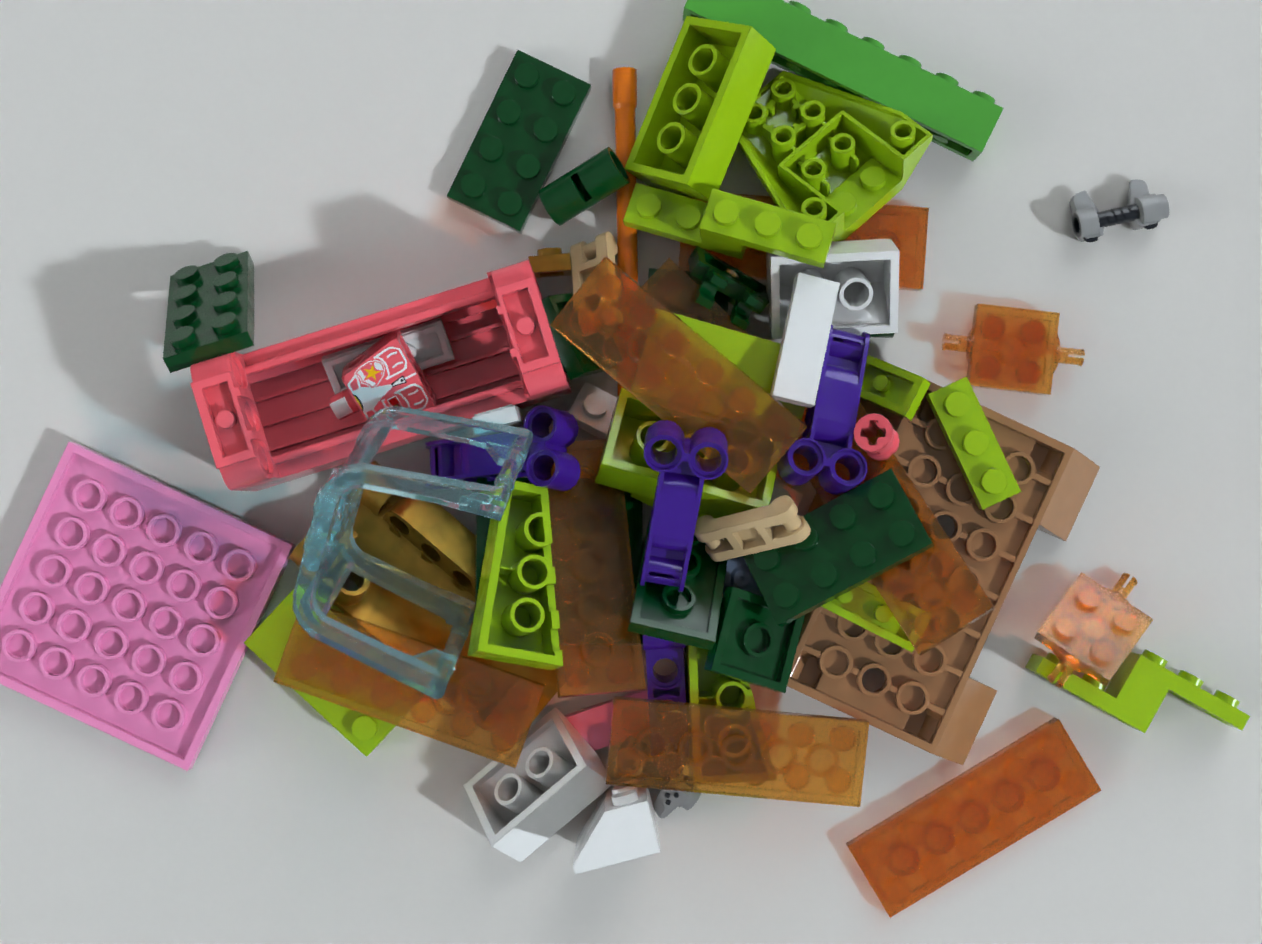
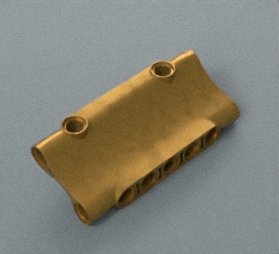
(430, 546)

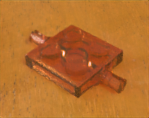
(1013, 349)
(1093, 629)

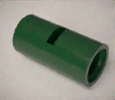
(584, 186)

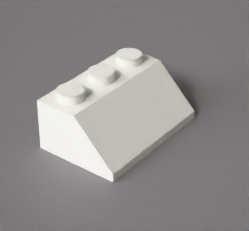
(866, 290)
(545, 791)
(618, 830)

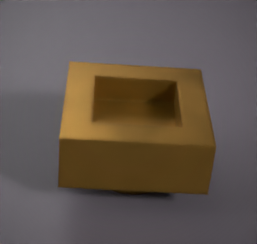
(551, 263)

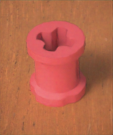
(868, 428)

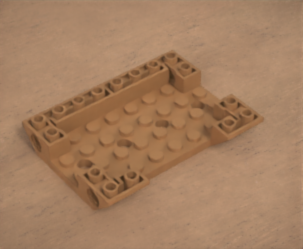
(931, 695)

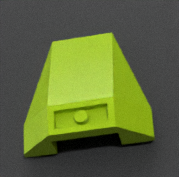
(829, 150)

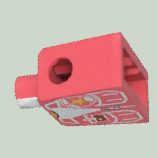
(382, 379)

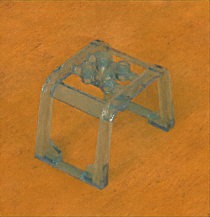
(333, 553)

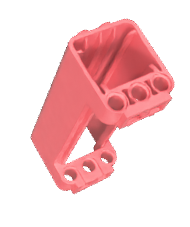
(272, 409)

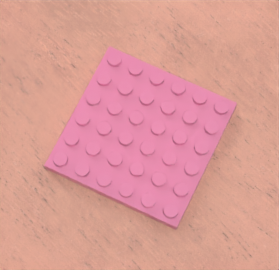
(133, 604)

